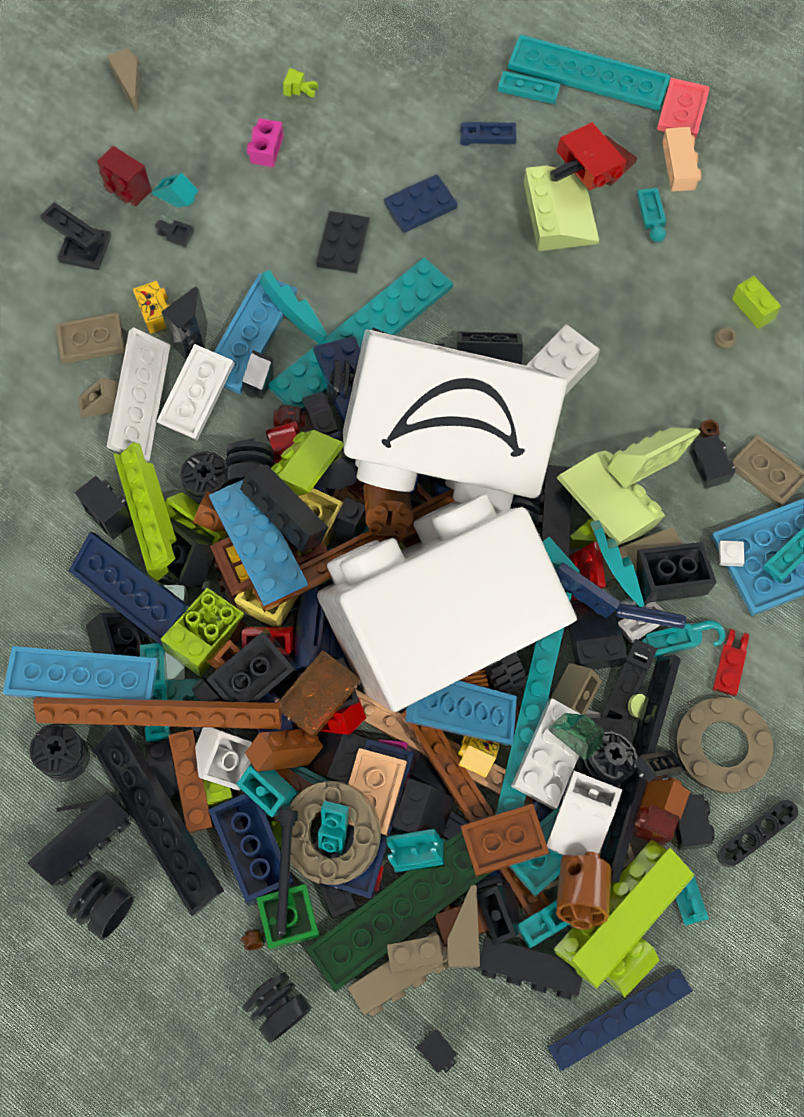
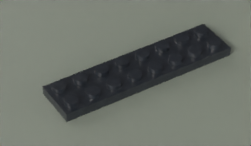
(158, 819)

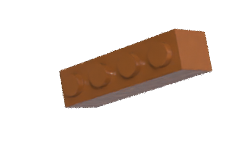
(190, 785)

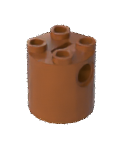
(387, 511)
(584, 890)

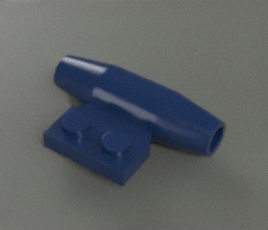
(313, 632)

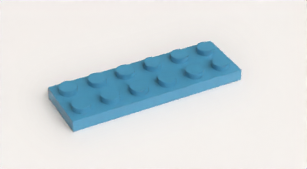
(249, 331)
(258, 545)
(78, 675)
(468, 712)

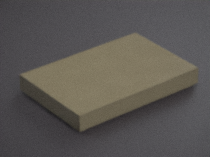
(90, 338)
(768, 470)

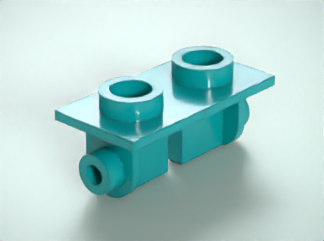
(691, 904)

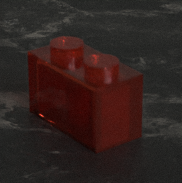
(656, 825)

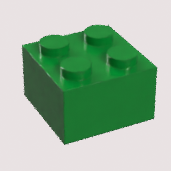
(300, 918)

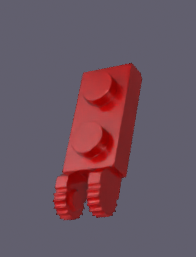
(730, 665)

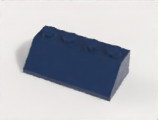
(249, 846)

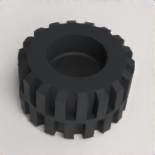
(506, 674)

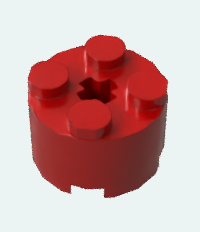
(282, 438)

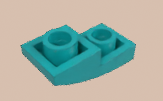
(334, 827)

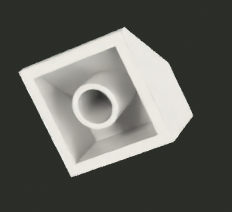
(221, 757)

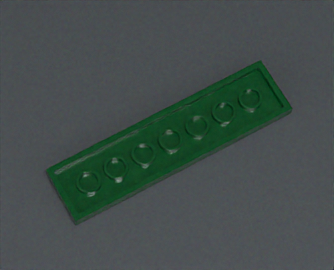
(394, 915)

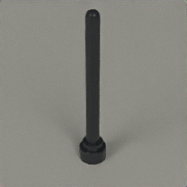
(287, 821)

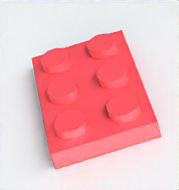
(683, 106)

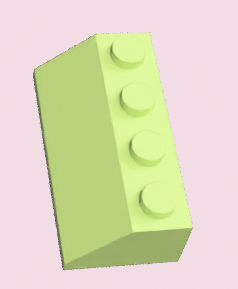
(651, 455)

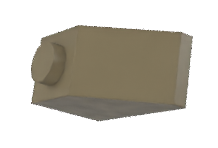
(99, 398)

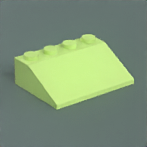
(559, 210)
(621, 510)

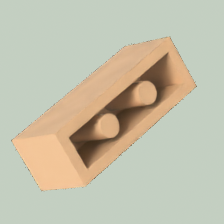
(681, 159)

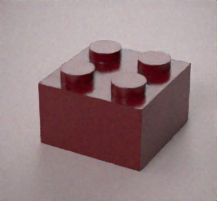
(124, 176)

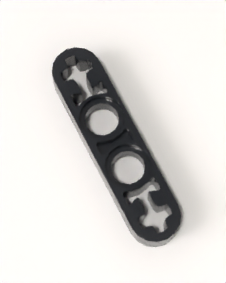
(759, 835)

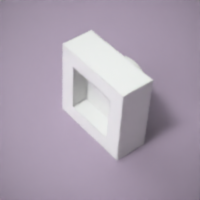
(731, 553)

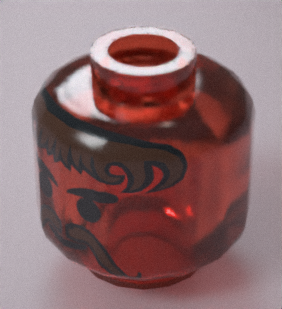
(287, 414)

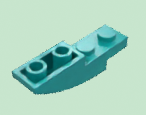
(541, 925)

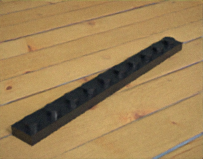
(644, 742)

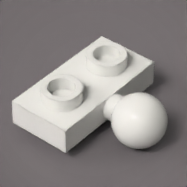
(636, 629)

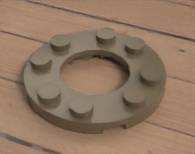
(705, 772)
(366, 834)

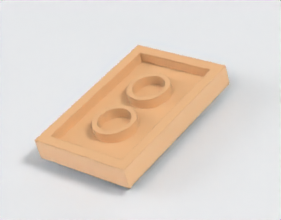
(380, 781)

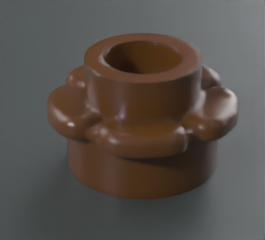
(711, 425)
(253, 940)

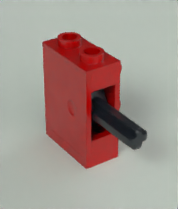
(589, 157)

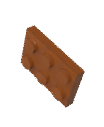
(504, 840)

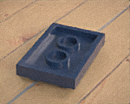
(420, 203)

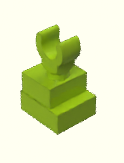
(295, 84)

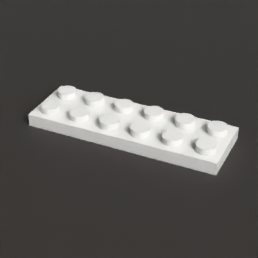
(138, 393)

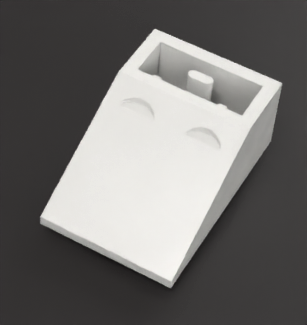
(583, 816)

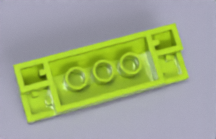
(147, 509)
(635, 904)

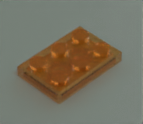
(318, 693)

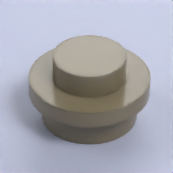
(725, 338)

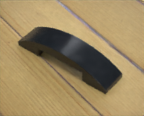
(629, 680)

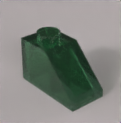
(578, 733)

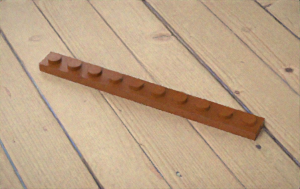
(316, 569)
(158, 713)
(469, 801)

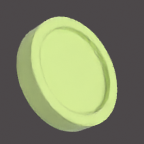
(636, 704)

